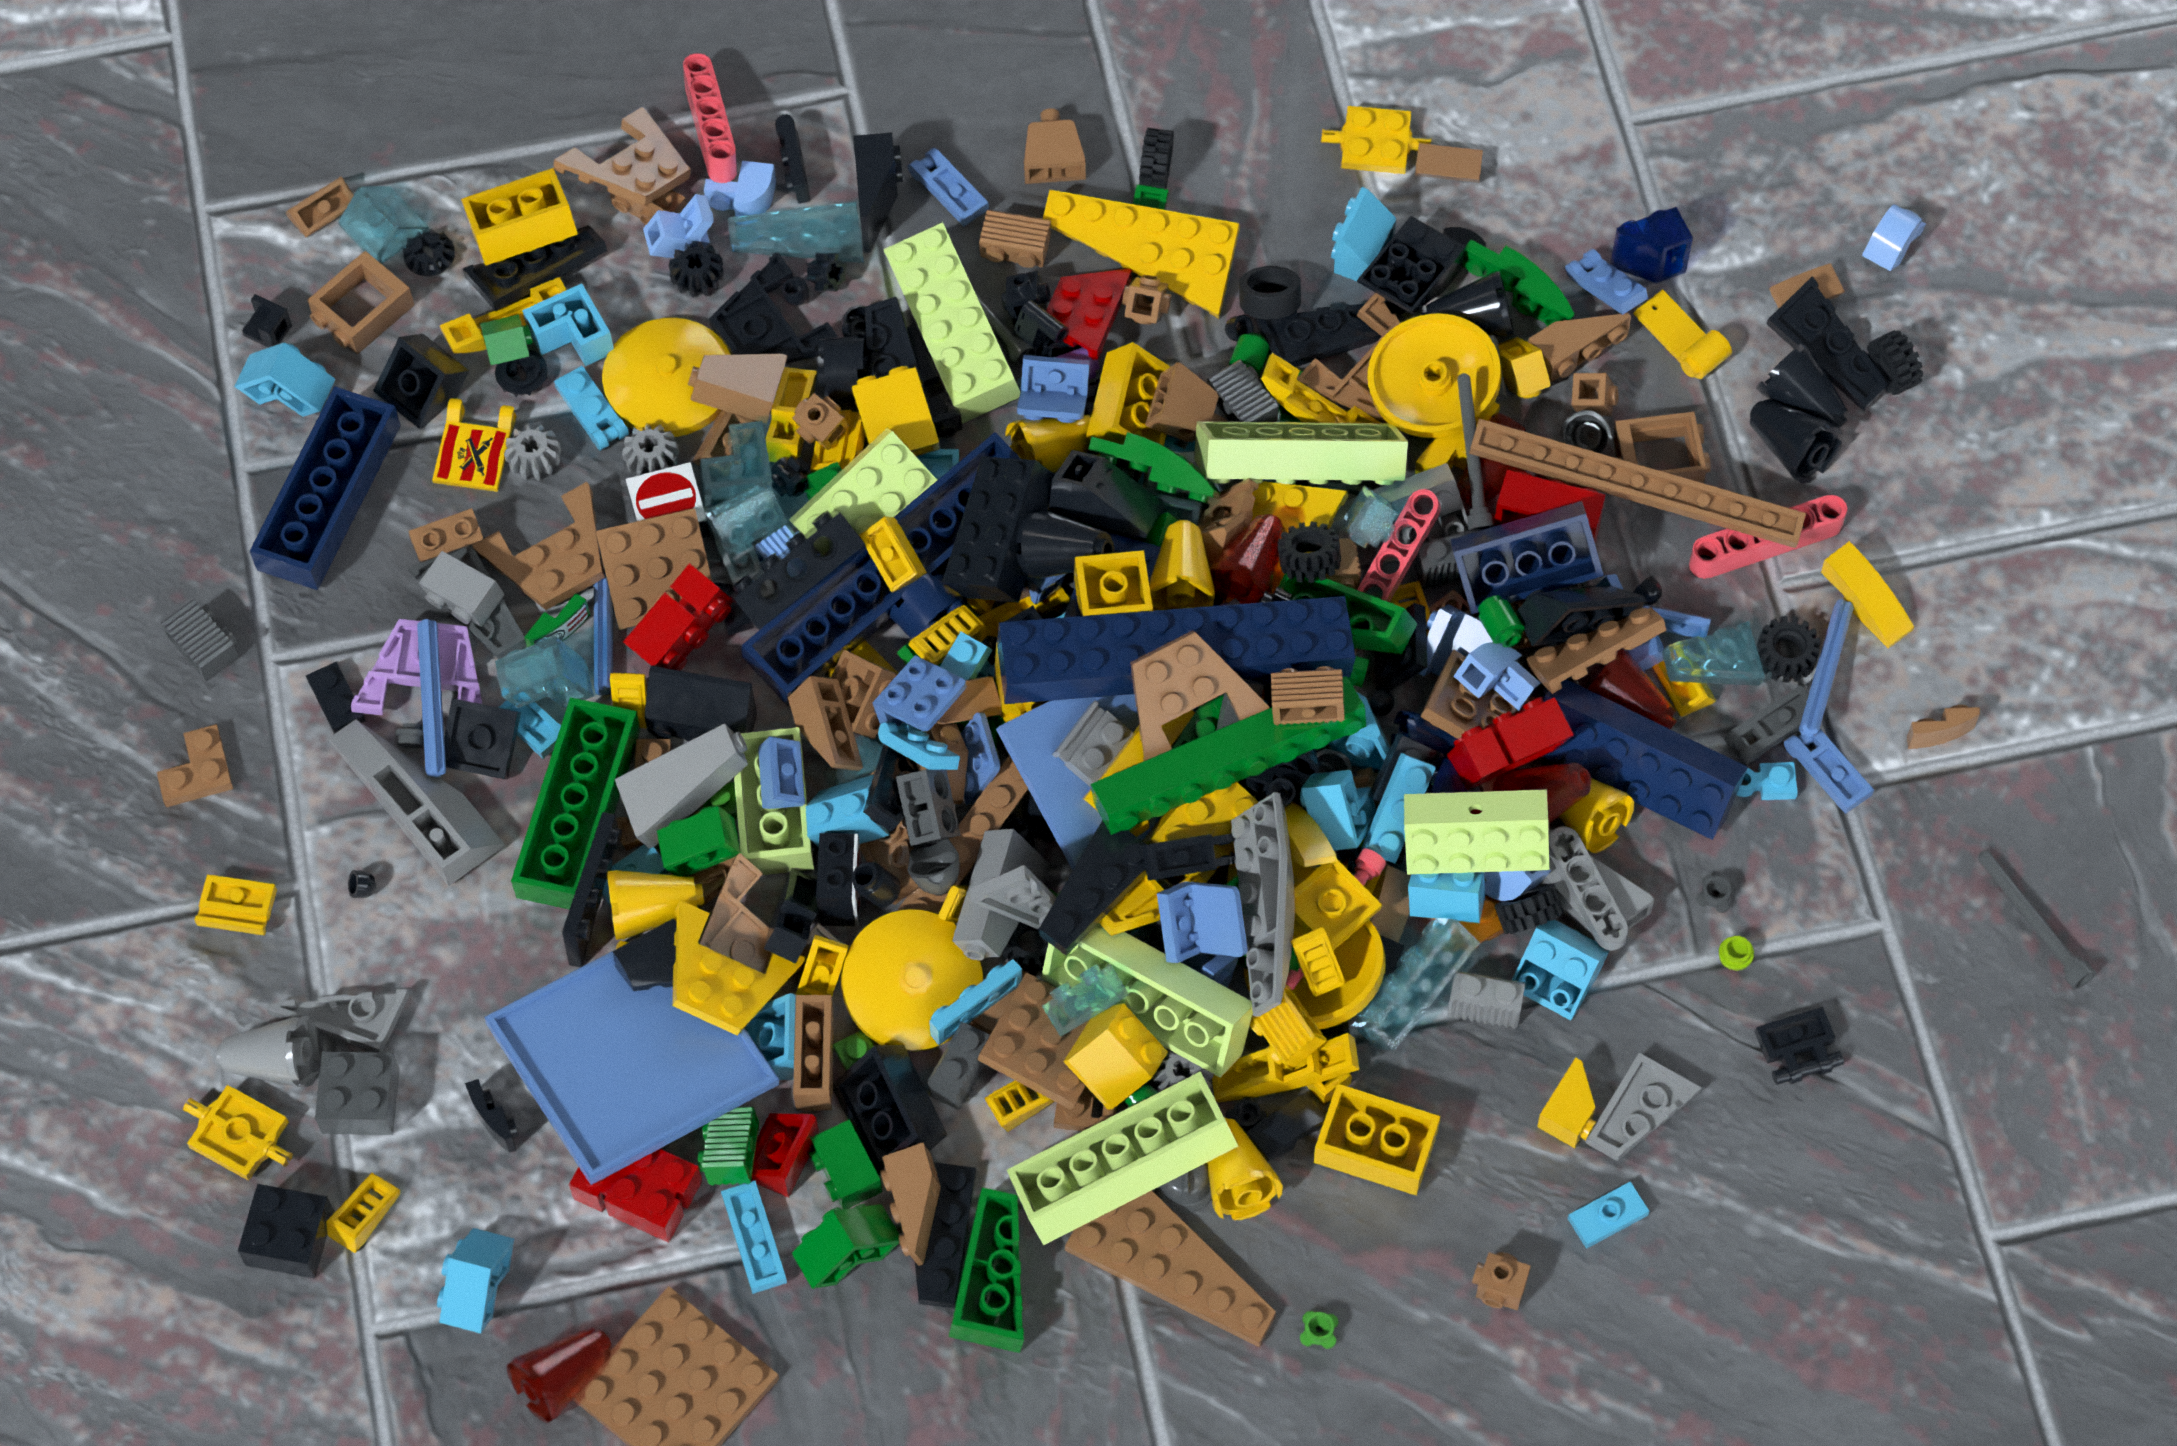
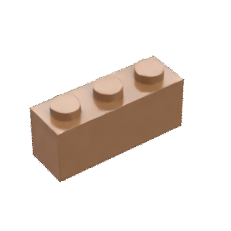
(813, 1053)

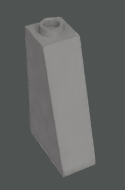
(680, 781)
(1631, 900)
(980, 930)

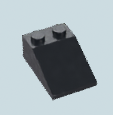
(877, 179)

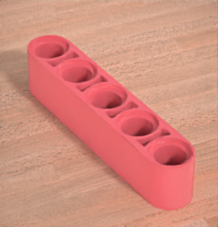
(710, 118)
(1756, 549)
(1404, 552)

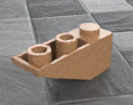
(1574, 341)
(916, 1193)

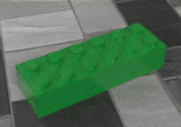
(578, 786)

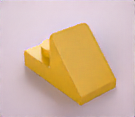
(822, 967)

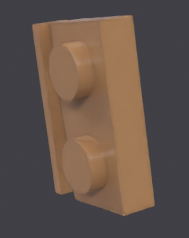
(1232, 501)

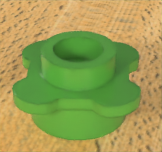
(1319, 1319)

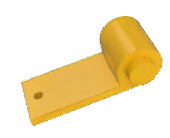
(1682, 337)

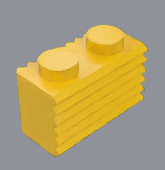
(1288, 1031)

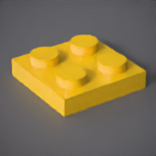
(1334, 901)

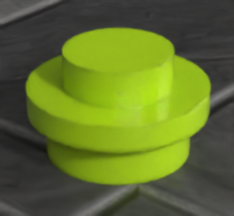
(1736, 953)

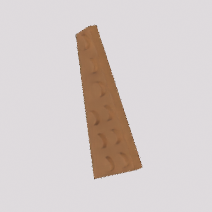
(1166, 1258)

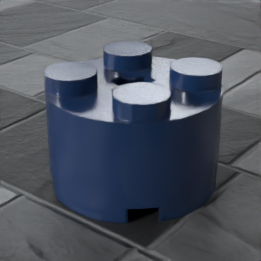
(925, 604)

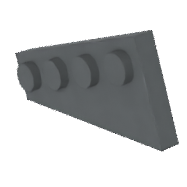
(500, 631)

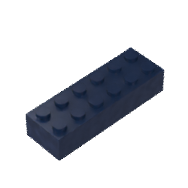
(325, 488)
(1647, 760)

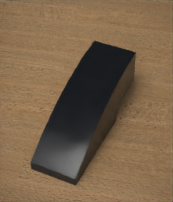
(793, 917)

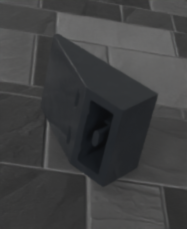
(1414, 266)
(1103, 496)

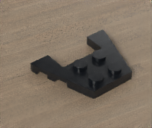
(754, 324)

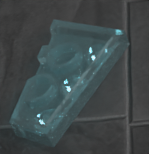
(1716, 659)

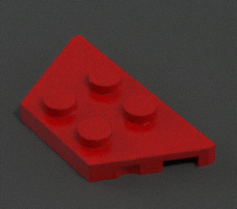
(1089, 306)

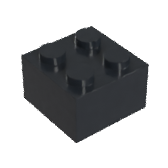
(285, 1231)

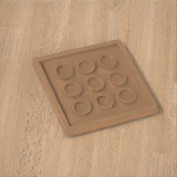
(676, 1380)

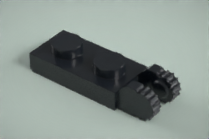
(792, 157)
(1185, 856)

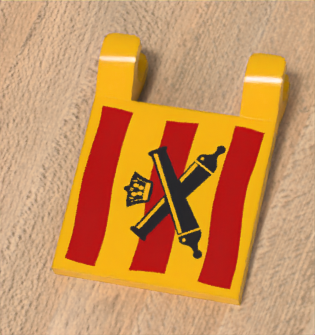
(470, 452)

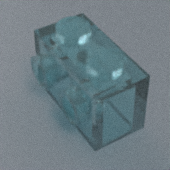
(746, 517)
(1370, 519)
(1084, 1000)

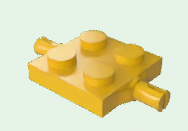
(1375, 139)
(237, 1132)

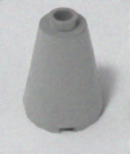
(274, 1052)

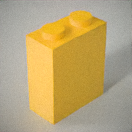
(899, 405)

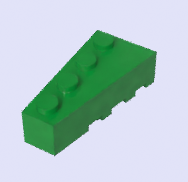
(1373, 621)
(990, 1285)

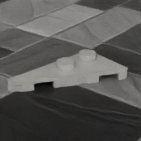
(358, 1019)

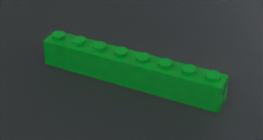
(1215, 763)

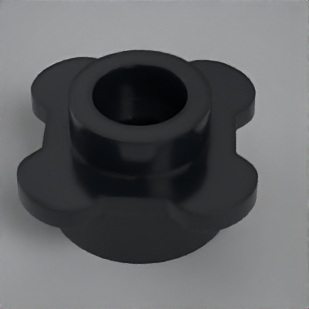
(1249, 1107)

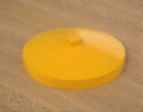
(1418, 369)
(650, 375)
(1363, 968)
(903, 973)

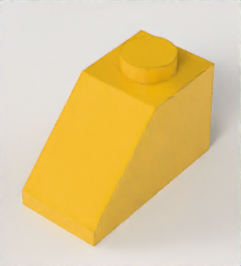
(1523, 368)
(1570, 1107)

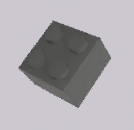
(357, 1093)

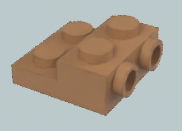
(860, 686)

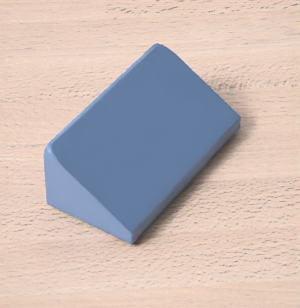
(1683, 623)
(781, 773)

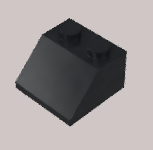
(420, 379)

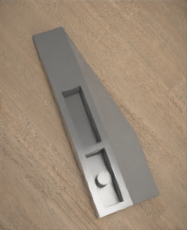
(1449, 522)
(424, 807)
(1266, 898)

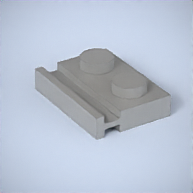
(1092, 743)

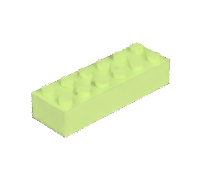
(952, 322)
(1300, 452)
(1170, 999)
(1121, 1158)

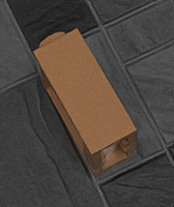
(395, 305)
(1664, 427)

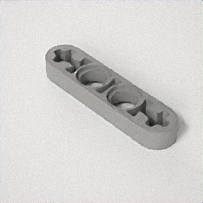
(1591, 886)

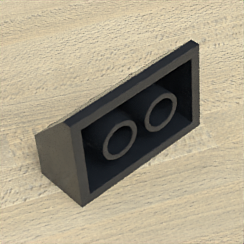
(1562, 613)
(694, 704)
(888, 1103)

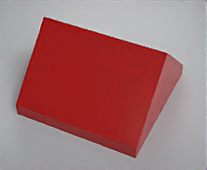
(783, 1151)

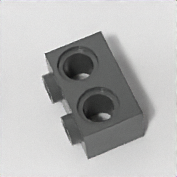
(928, 806)

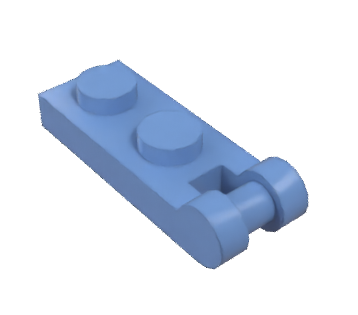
(949, 187)
(1606, 282)
(1830, 770)

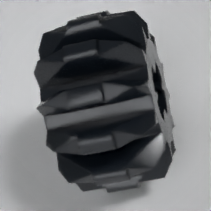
(696, 269)

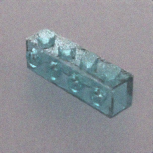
(1415, 983)

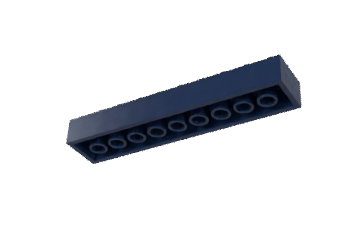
(854, 596)
(1094, 652)

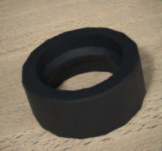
(1270, 305)

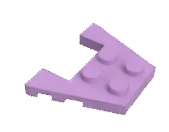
(400, 665)

